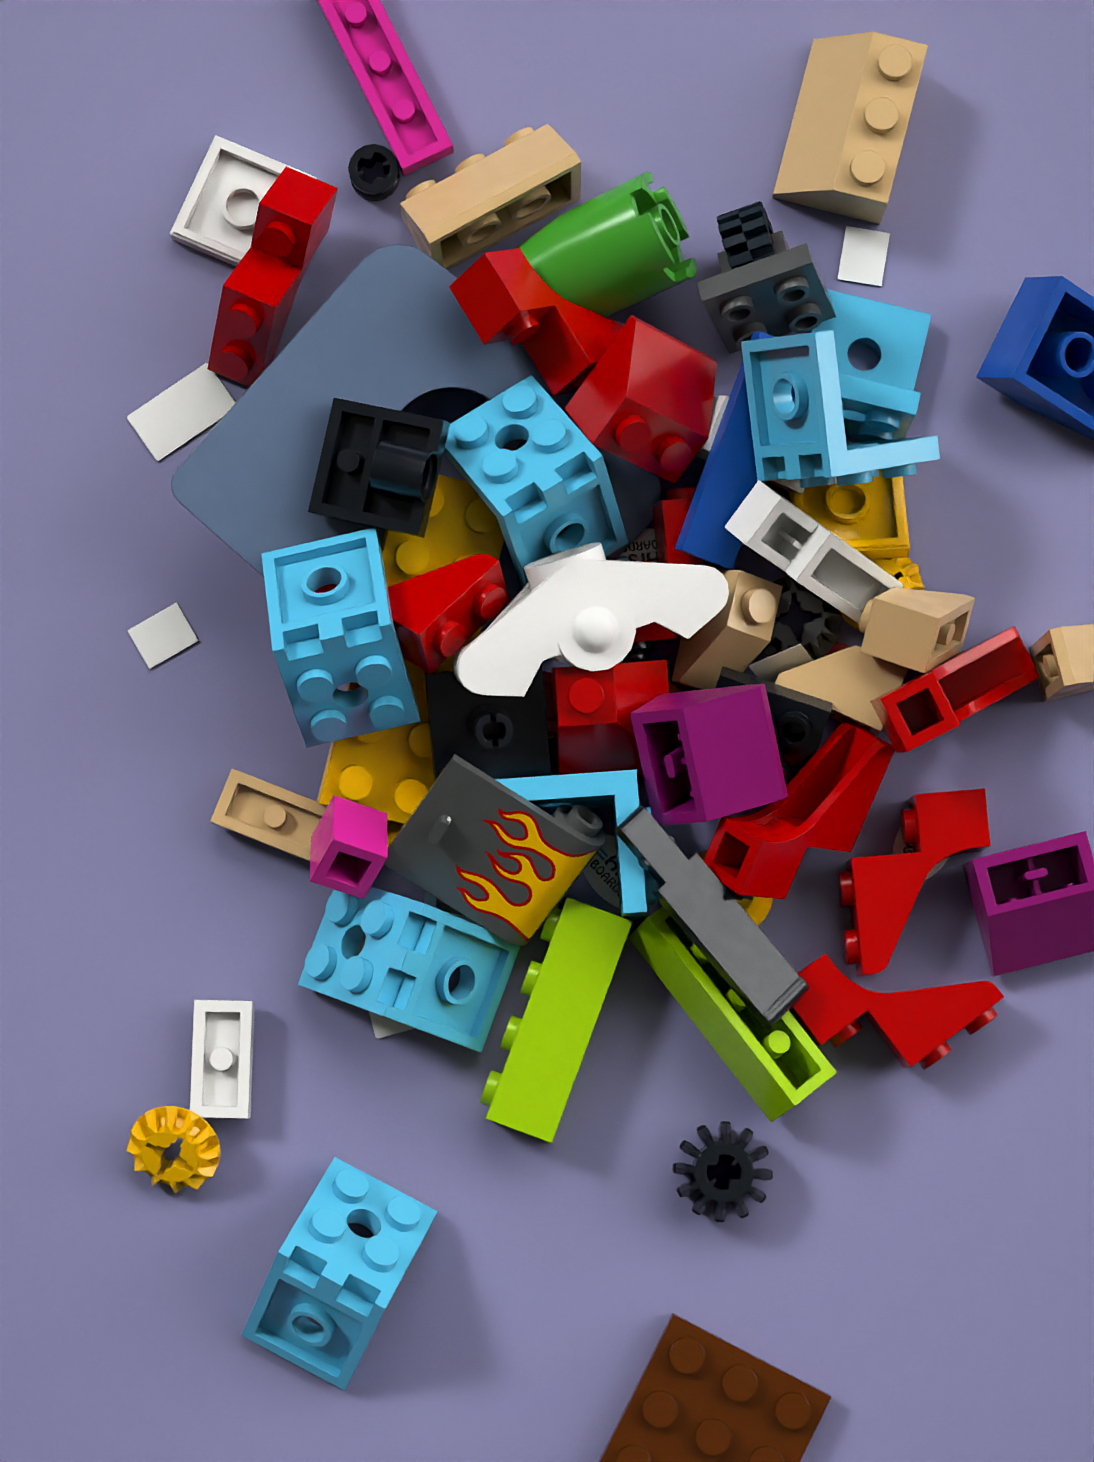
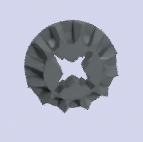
(817, 635)

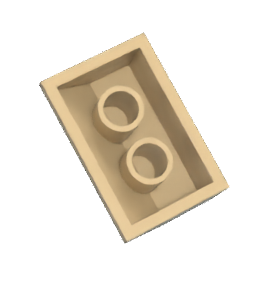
(850, 124)
(493, 196)

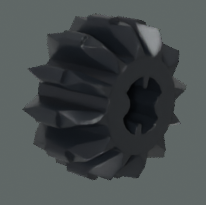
(735, 1186)

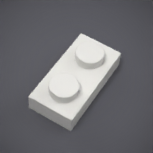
(222, 1058)

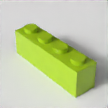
(558, 1019)
(771, 1064)

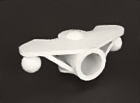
(585, 616)

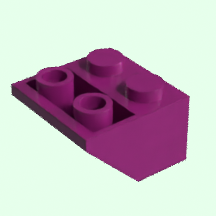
(708, 753)
(1034, 902)

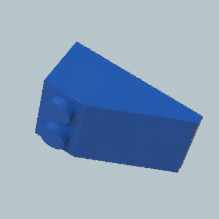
(1047, 353)

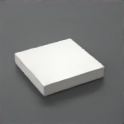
(225, 201)

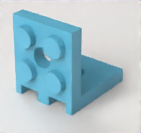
(883, 399)
(809, 436)
(541, 485)
(337, 638)
(597, 790)
(409, 964)
(337, 1274)

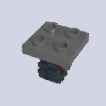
(762, 282)

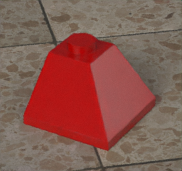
(594, 714)

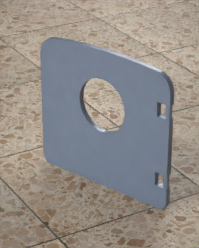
(376, 343)

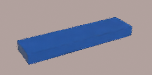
(723, 482)

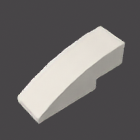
(808, 551)

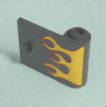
(497, 855)

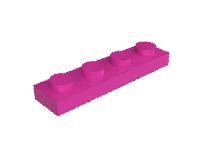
(388, 82)

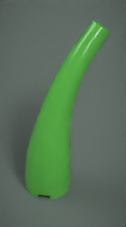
(613, 248)

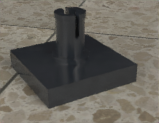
(491, 732)

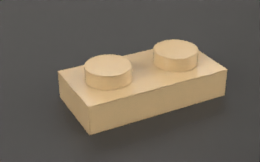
(268, 814)

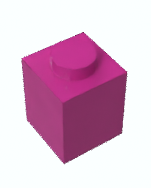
(348, 847)

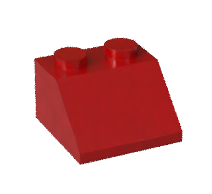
(648, 400)

